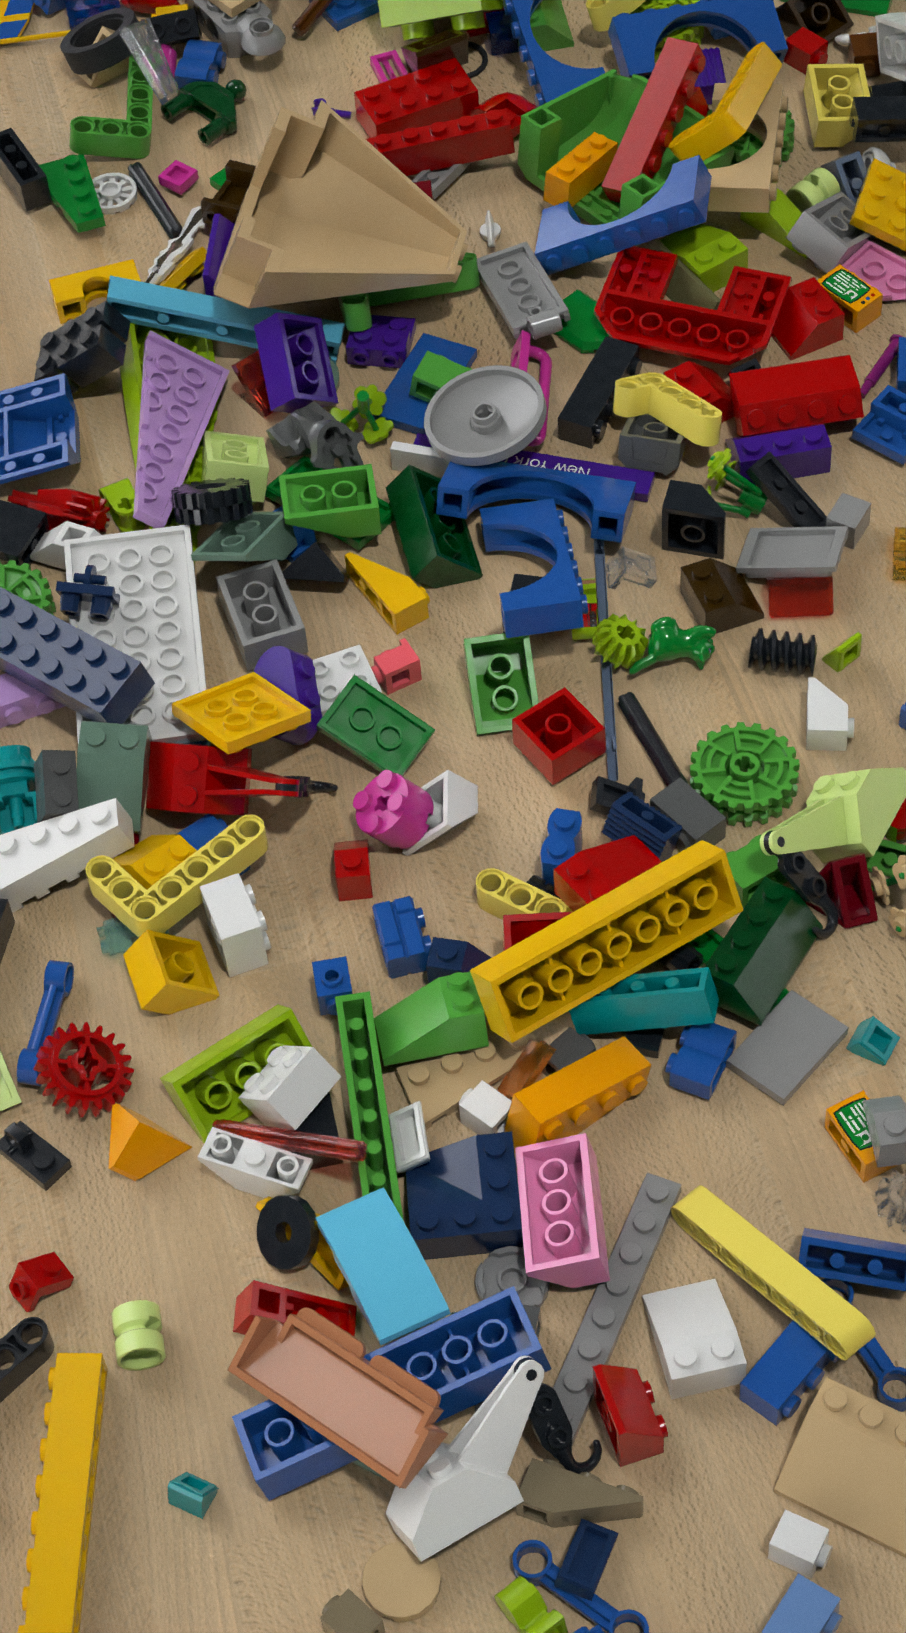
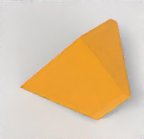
(140, 1144)

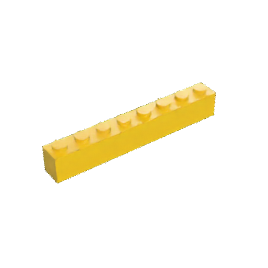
(65, 1494)

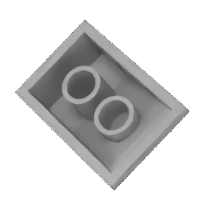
(825, 233)

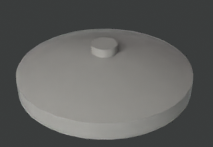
(485, 415)

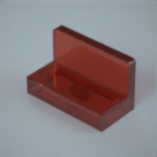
(800, 596)

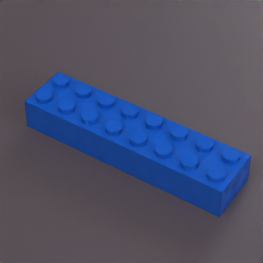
(456, 1356)

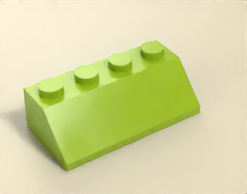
(213, 1080)

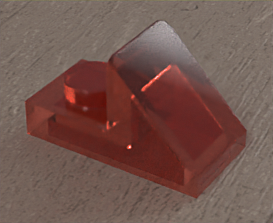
(252, 379)

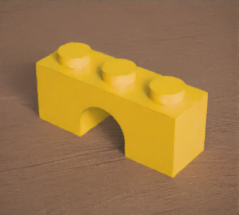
(77, 290)

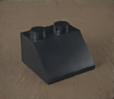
(692, 521)

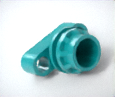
(17, 788)

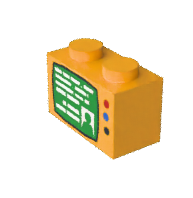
(853, 296)
(850, 1132)

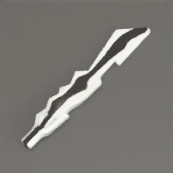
(176, 248)

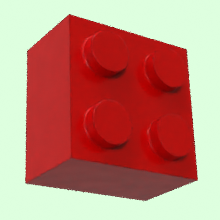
(559, 735)

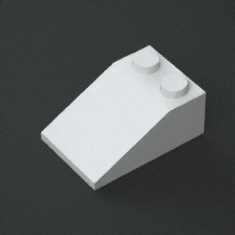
(695, 1338)

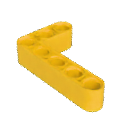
(734, 110)

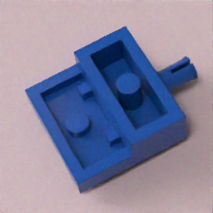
(885, 425)

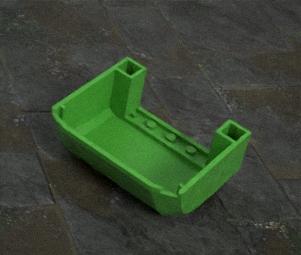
(604, 108)

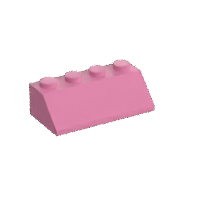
(562, 1212)

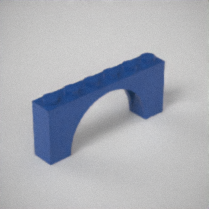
(638, 34)
(544, 73)
(676, 206)
(598, 499)
(558, 597)

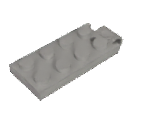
(522, 291)

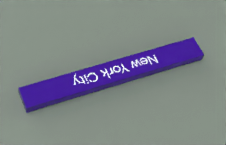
(643, 479)

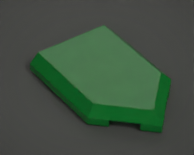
(583, 329)

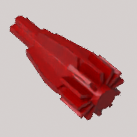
(64, 506)

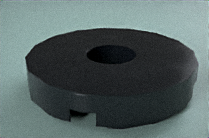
(272, 1236)

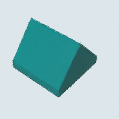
(191, 1494)

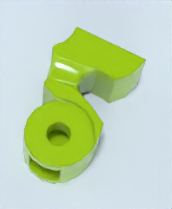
(527, 1610)

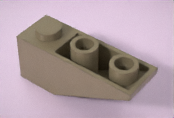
(564, 1497)

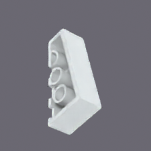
(60, 849)

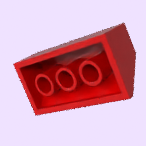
(795, 395)

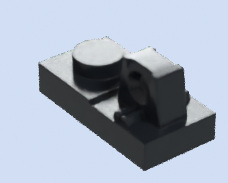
(33, 1155)

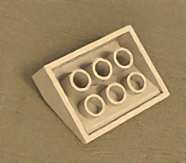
(851, 1465)

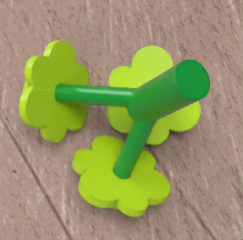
(367, 402)

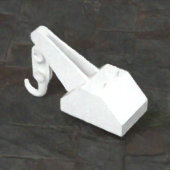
(890, 42)

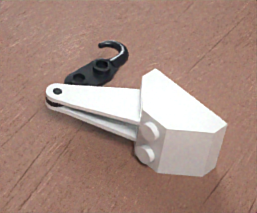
(468, 1479)

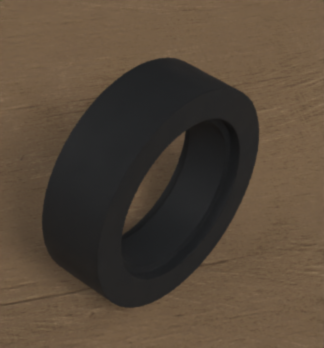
(91, 58)

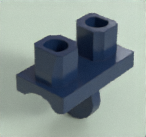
(90, 591)

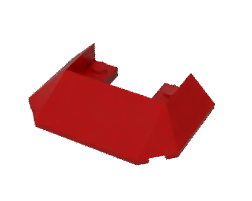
(635, 311)

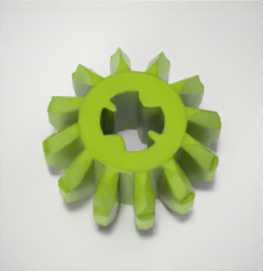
(619, 641)

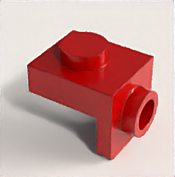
(39, 1278)

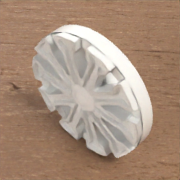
(114, 192)

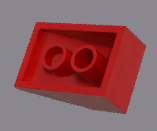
(601, 870)

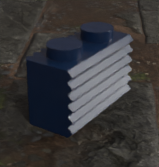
(634, 817)

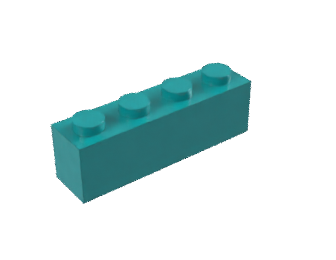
(650, 1003)

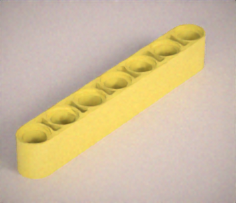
(773, 1273)

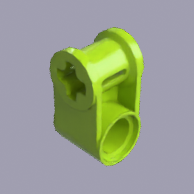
(121, 502)

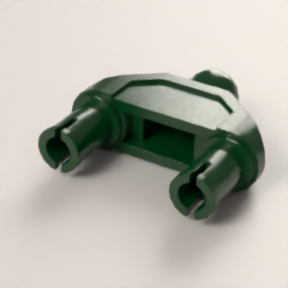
(211, 103)

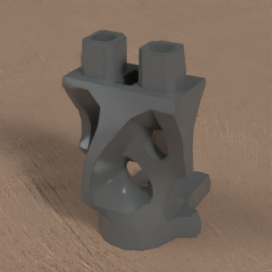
(316, 433)

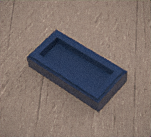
(586, 1559)

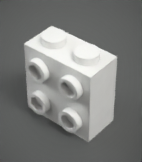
(337, 669)

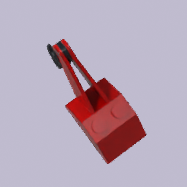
(214, 782)

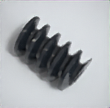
(783, 651)

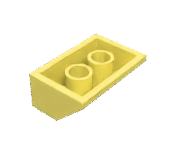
(829, 101)

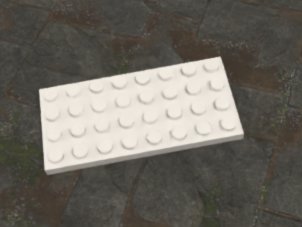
(153, 620)

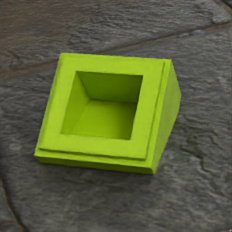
(844, 653)

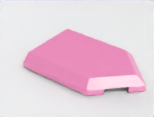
(880, 270)

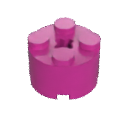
(393, 810)

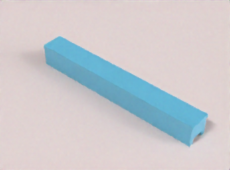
(199, 314)

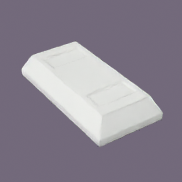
(409, 1137)

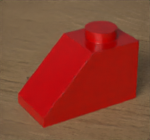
(353, 870)

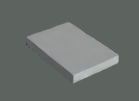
(787, 1047)

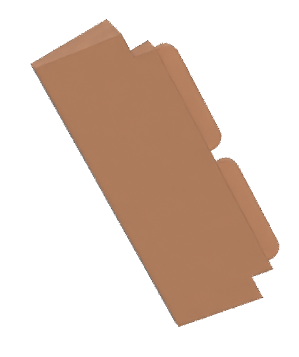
(356, 1403)

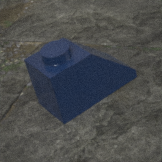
(452, 956)

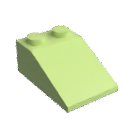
(236, 457)

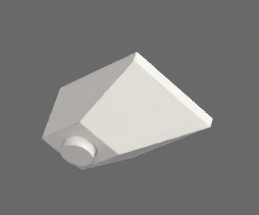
(453, 803)

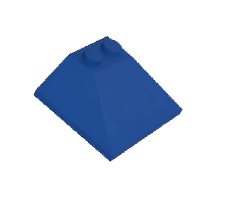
(38, 428)

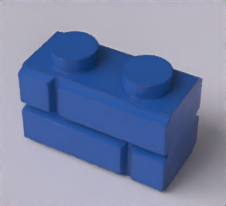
(401, 936)

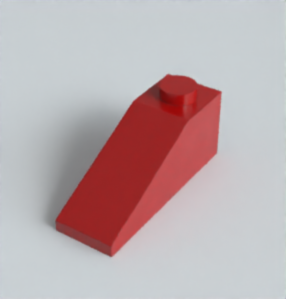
(279, 1302)

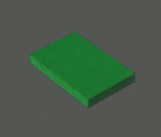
(375, 727)

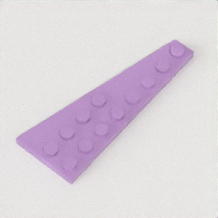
(174, 412)

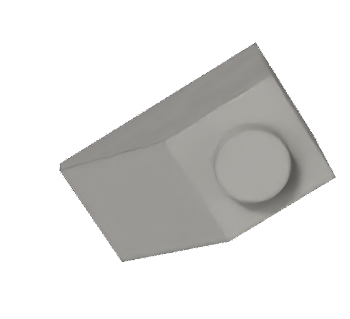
(887, 1129)

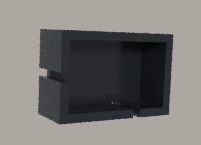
(85, 347)

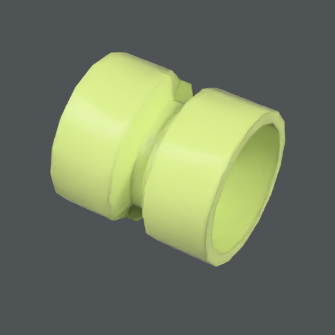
(813, 189)
(138, 1335)

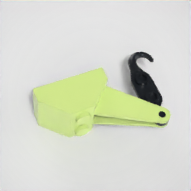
(841, 819)

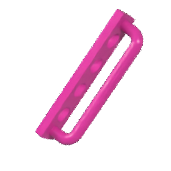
(519, 359)

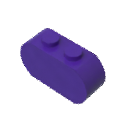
(296, 677)

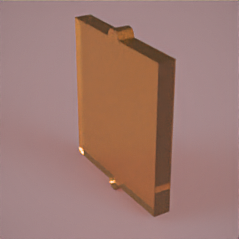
(526, 1068)

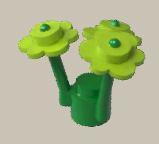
(750, 497)

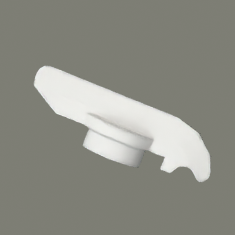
(490, 231)

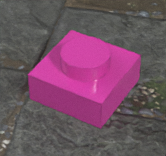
(178, 177)

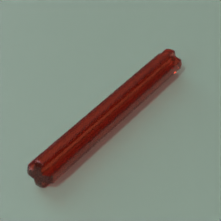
(297, 1141)

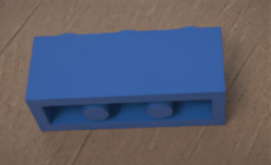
(854, 1259)
(785, 1374)

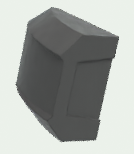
(650, 445)

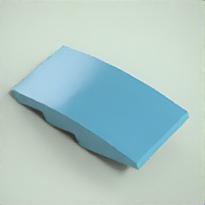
(382, 1266)

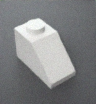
(826, 719)

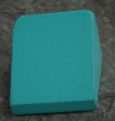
(873, 1041)

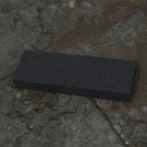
(786, 493)

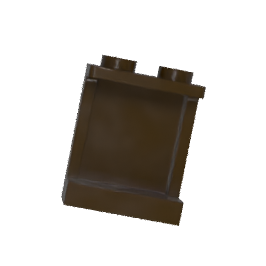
(230, 195)

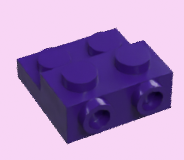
(383, 344)

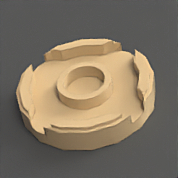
(400, 1584)

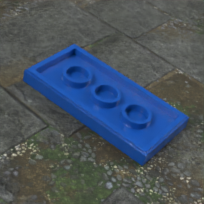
(409, 411)

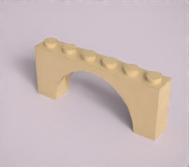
(753, 182)

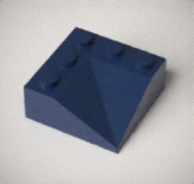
(466, 1198)

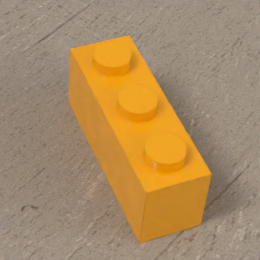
(579, 170)

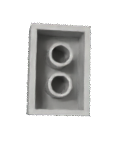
(261, 611)

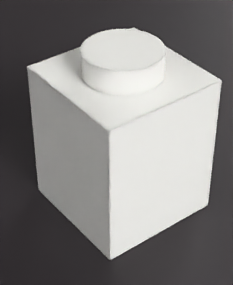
(484, 1109)
(800, 1544)

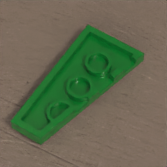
(74, 192)

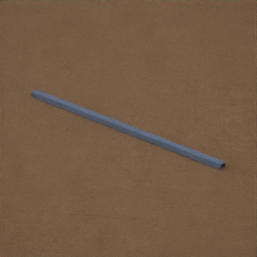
(607, 683)

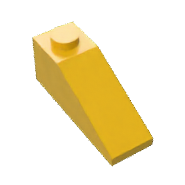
(389, 592)

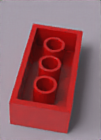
(416, 99)

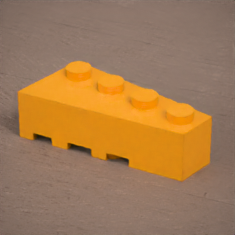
(577, 1094)

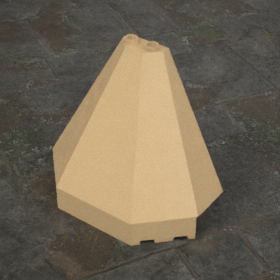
(332, 221)

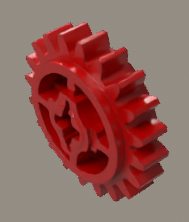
(68, 1077)

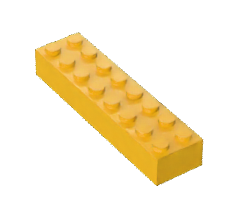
(606, 940)

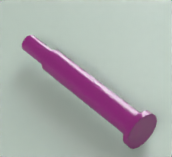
(881, 365)

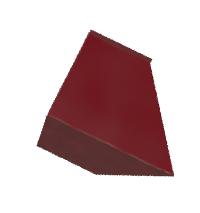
(850, 890)

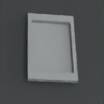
(792, 551)

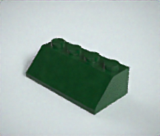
(434, 544)
(762, 951)

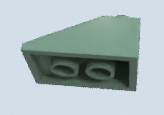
(249, 539)
(114, 765)

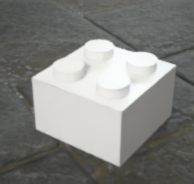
(236, 924)
(289, 1086)

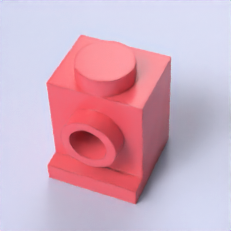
(397, 667)

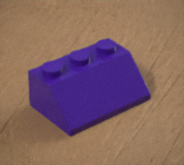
(218, 242)
(295, 362)
(799, 450)

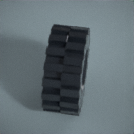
(212, 501)

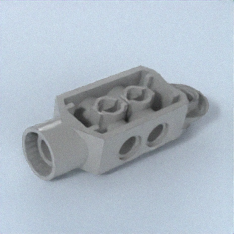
(244, 33)

